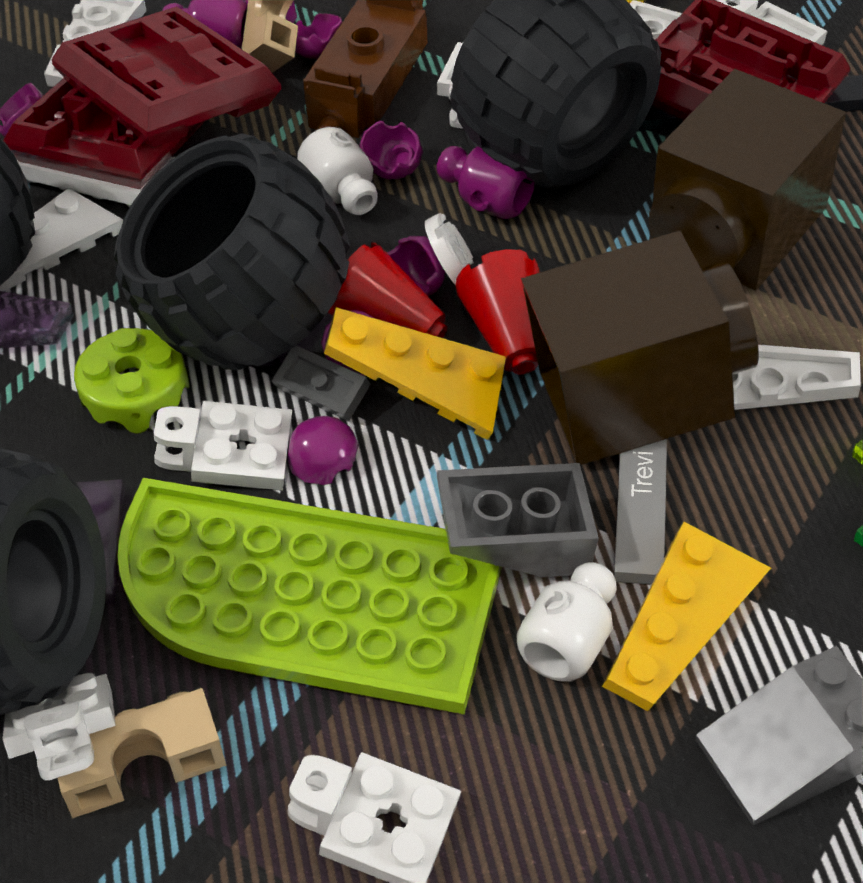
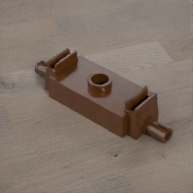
(365, 64)

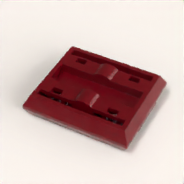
(742, 43)
(165, 74)
(82, 139)

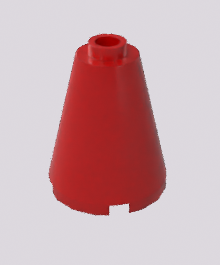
(387, 293)
(498, 305)

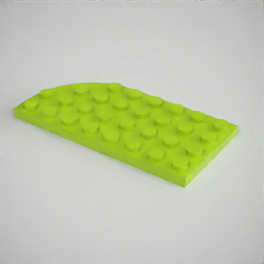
(306, 593)

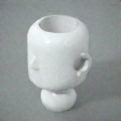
(340, 168)
(568, 624)

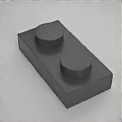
(321, 382)

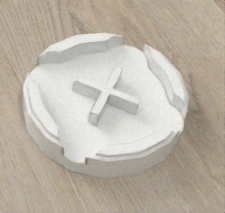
(448, 245)

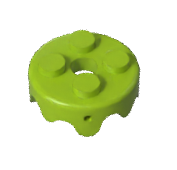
(133, 395)

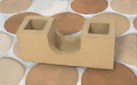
(268, 34)
(172, 729)

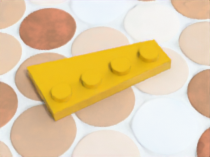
(438, 371)
(683, 609)

